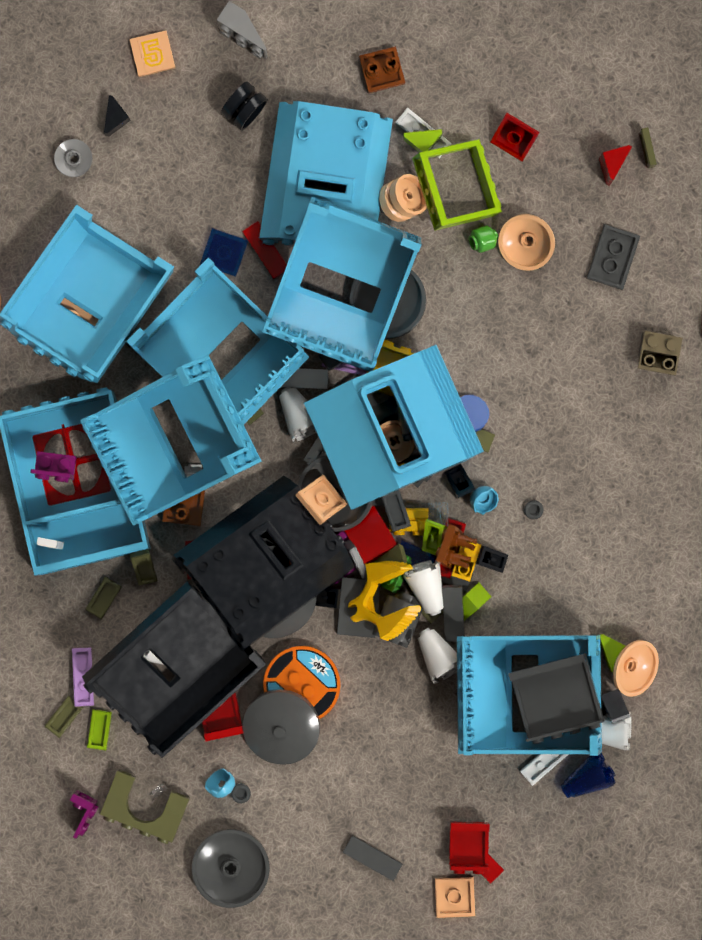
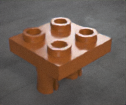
(382, 70)
(187, 511)
(448, 554)

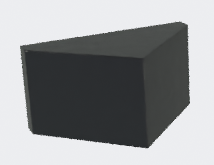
(115, 117)
(459, 481)
(491, 559)
(329, 598)
(614, 706)

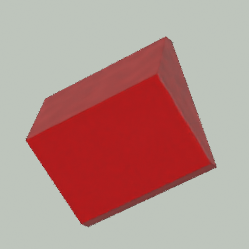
(514, 137)
(612, 161)

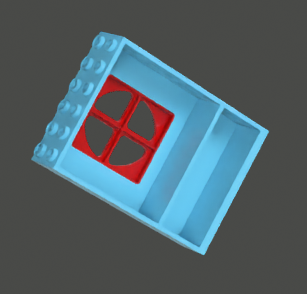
(87, 522)

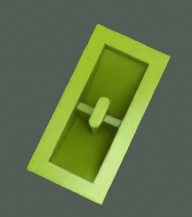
(423, 140)
(432, 536)
(474, 599)
(611, 650)

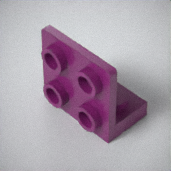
(54, 465)
(83, 801)

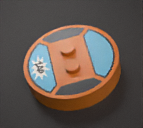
(306, 673)

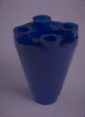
(589, 777)

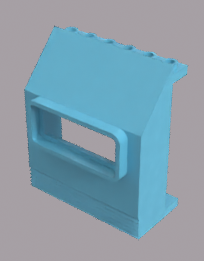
(355, 249)
(201, 321)
(357, 443)
(140, 455)
(486, 693)

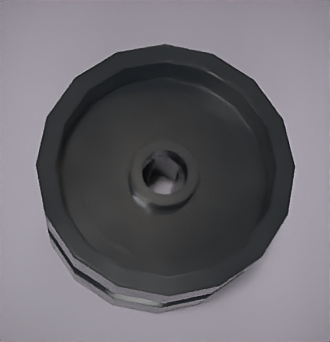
(244, 106)

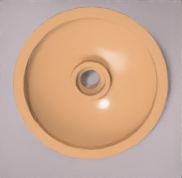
(521, 252)
(635, 668)

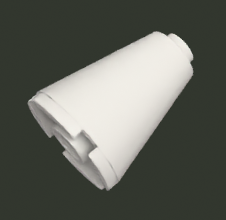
(295, 414)
(427, 586)
(438, 655)
(616, 733)

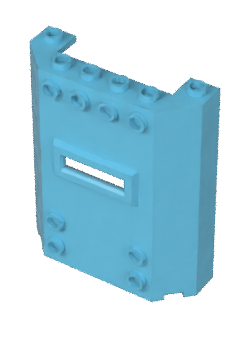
(325, 147)
(97, 276)

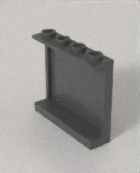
(557, 698)

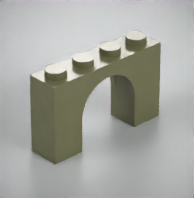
(117, 809)

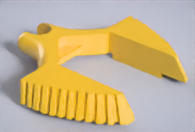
(394, 623)

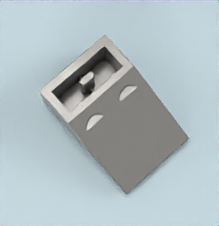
(236, 23)

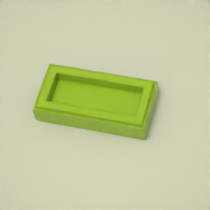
(99, 729)

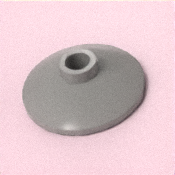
(73, 148)

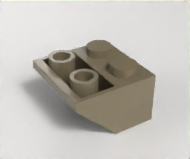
(659, 352)

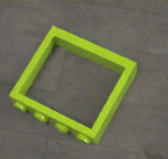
(431, 191)

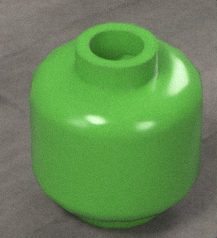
(483, 239)

